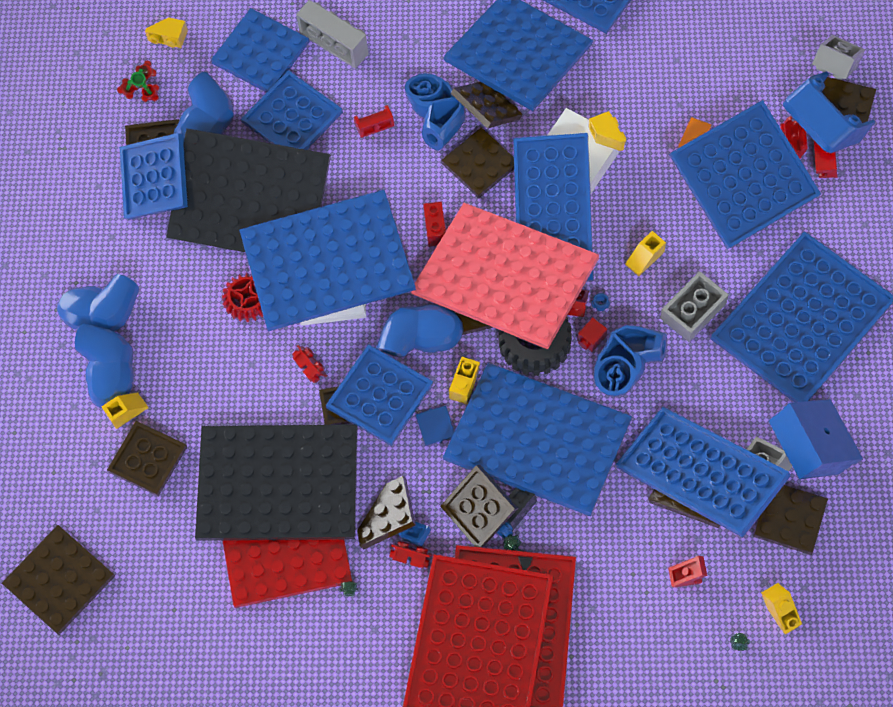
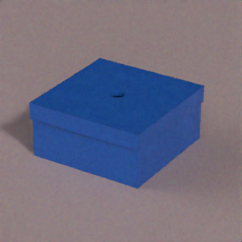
(815, 439)

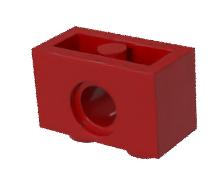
(434, 222)

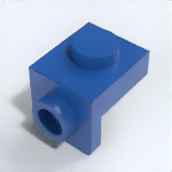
(416, 534)

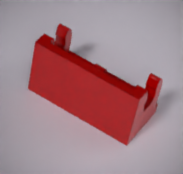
(374, 123)
(796, 136)
(825, 163)

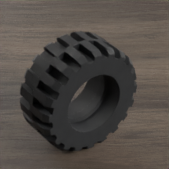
(539, 359)

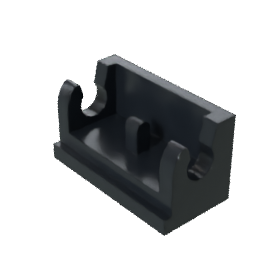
(524, 501)

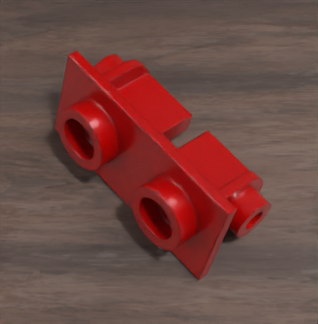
(305, 357)
(403, 551)

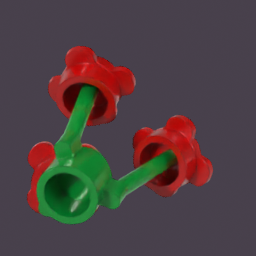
(138, 80)

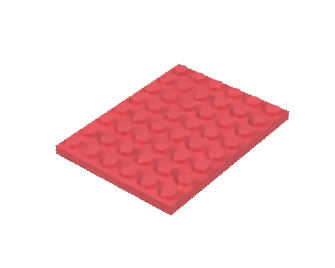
(505, 275)

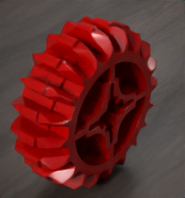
(235, 291)

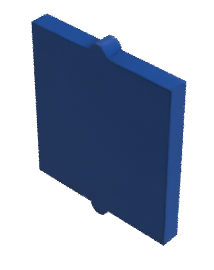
(435, 425)

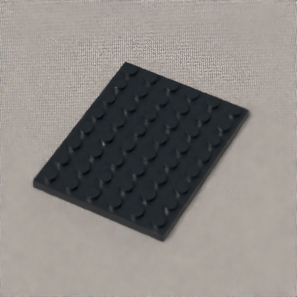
(241, 185)
(277, 482)

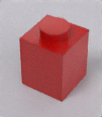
(592, 335)

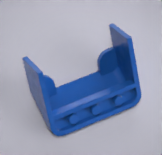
(822, 118)

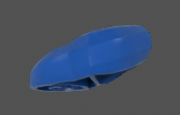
(210, 107)
(441, 110)
(99, 307)
(421, 327)
(624, 358)
(109, 364)

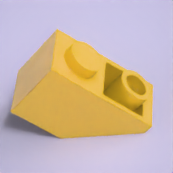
(168, 32)
(606, 131)
(646, 253)
(464, 380)
(124, 408)
(781, 607)

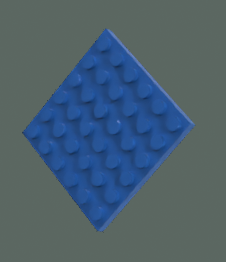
(518, 51)
(745, 174)

